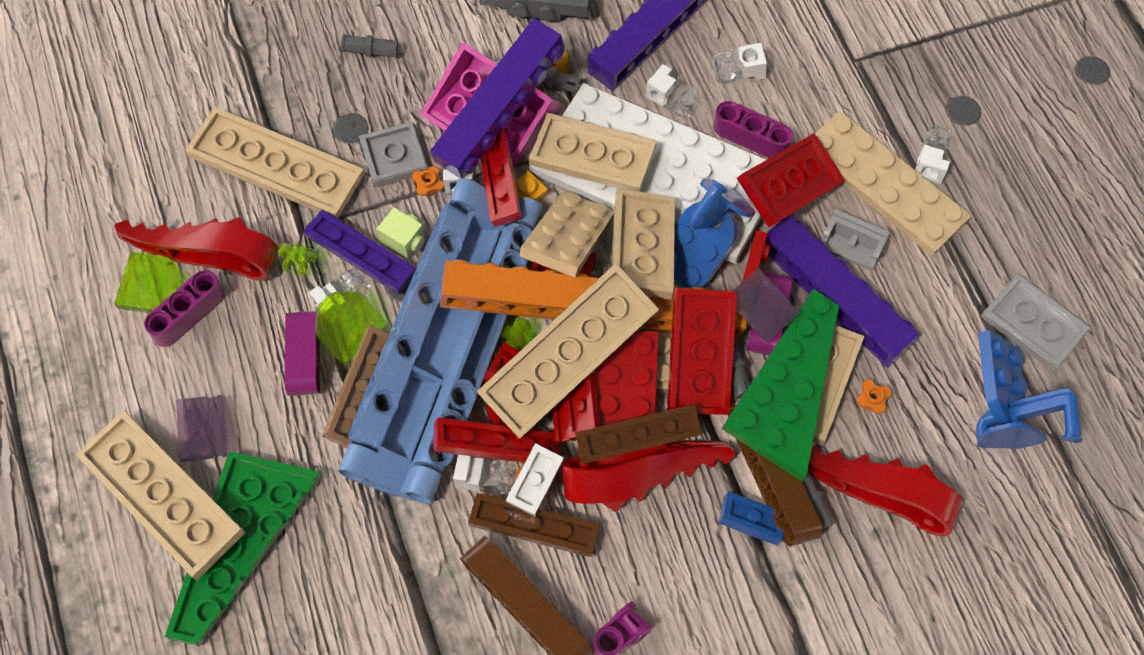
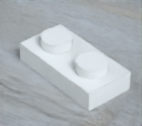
(534, 479)

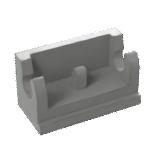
(854, 239)

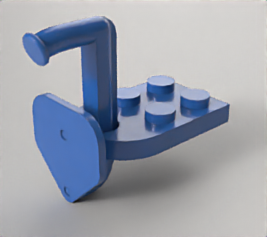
(700, 245)
(1007, 402)

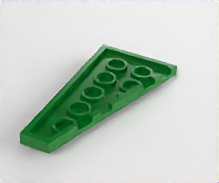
(784, 398)
(262, 501)

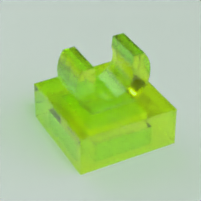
(298, 254)
(519, 334)

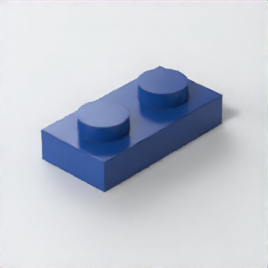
(749, 518)

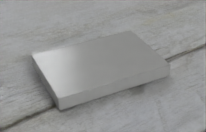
(1035, 322)

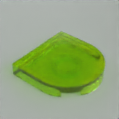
(147, 282)
(342, 322)

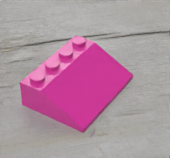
(460, 83)

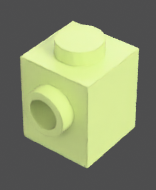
(401, 233)

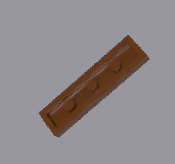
(638, 433)
(545, 528)

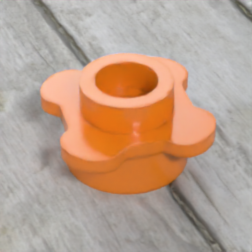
(428, 188)
(867, 402)

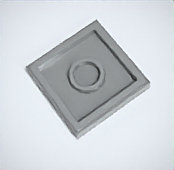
(393, 154)

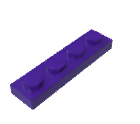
(360, 252)

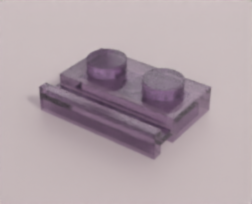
(763, 305)
(201, 428)

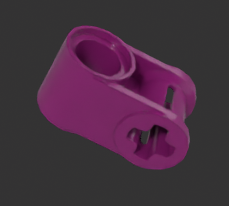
(624, 628)

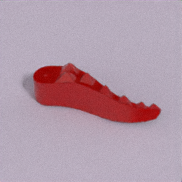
(212, 244)
(634, 473)
(891, 487)

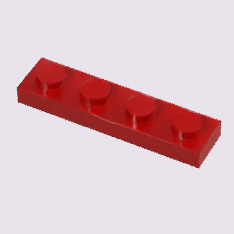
(500, 182)
(488, 440)

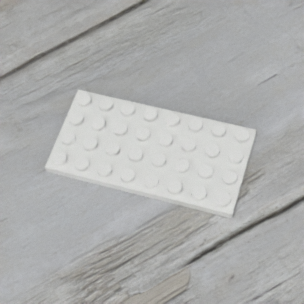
(678, 163)

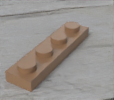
(355, 385)

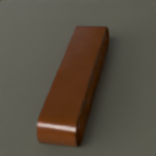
(786, 496)
(523, 600)

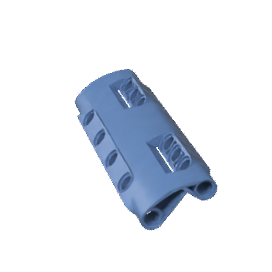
(442, 351)

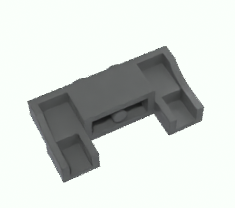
(541, 9)

